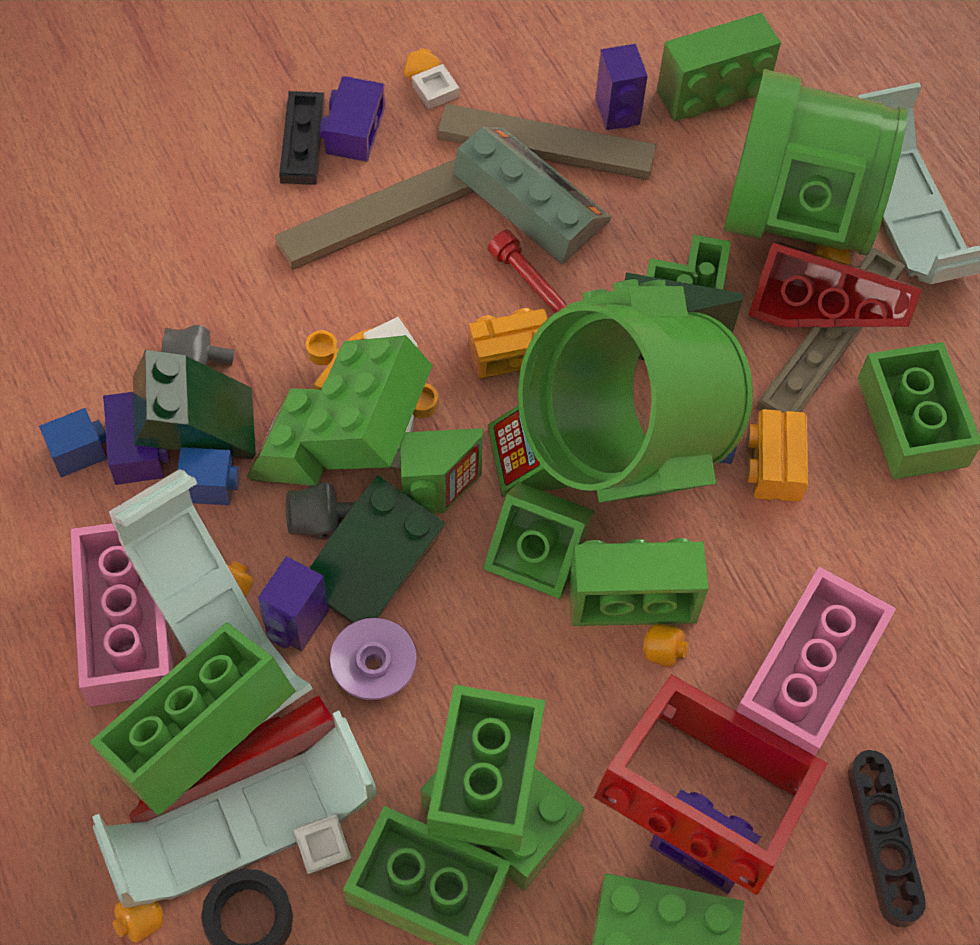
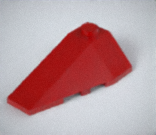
(822, 292)

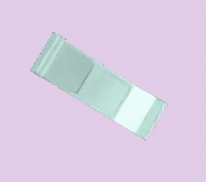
(915, 211)
(187, 571)
(236, 823)

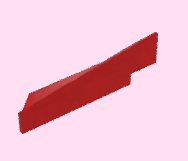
(262, 749)

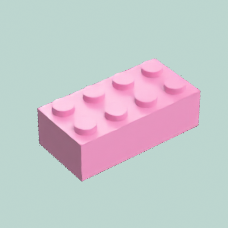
(119, 628)
(816, 660)

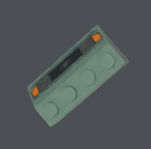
(528, 192)

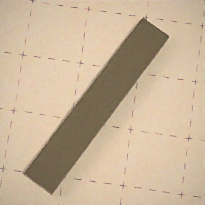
(554, 141)
(371, 215)
(820, 351)

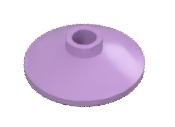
(368, 641)

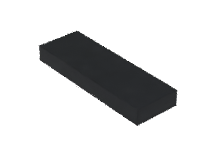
(302, 138)

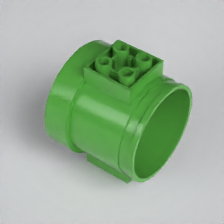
(815, 165)
(581, 401)

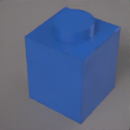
(74, 441)
(213, 472)

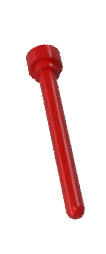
(506, 248)

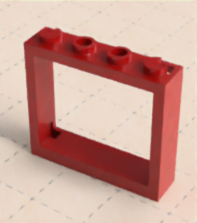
(684, 825)

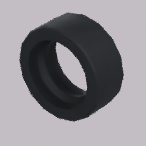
(247, 880)

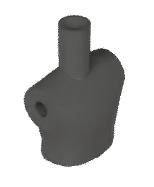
(195, 344)
(315, 511)

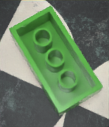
(193, 717)

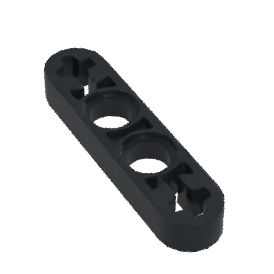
(890, 836)

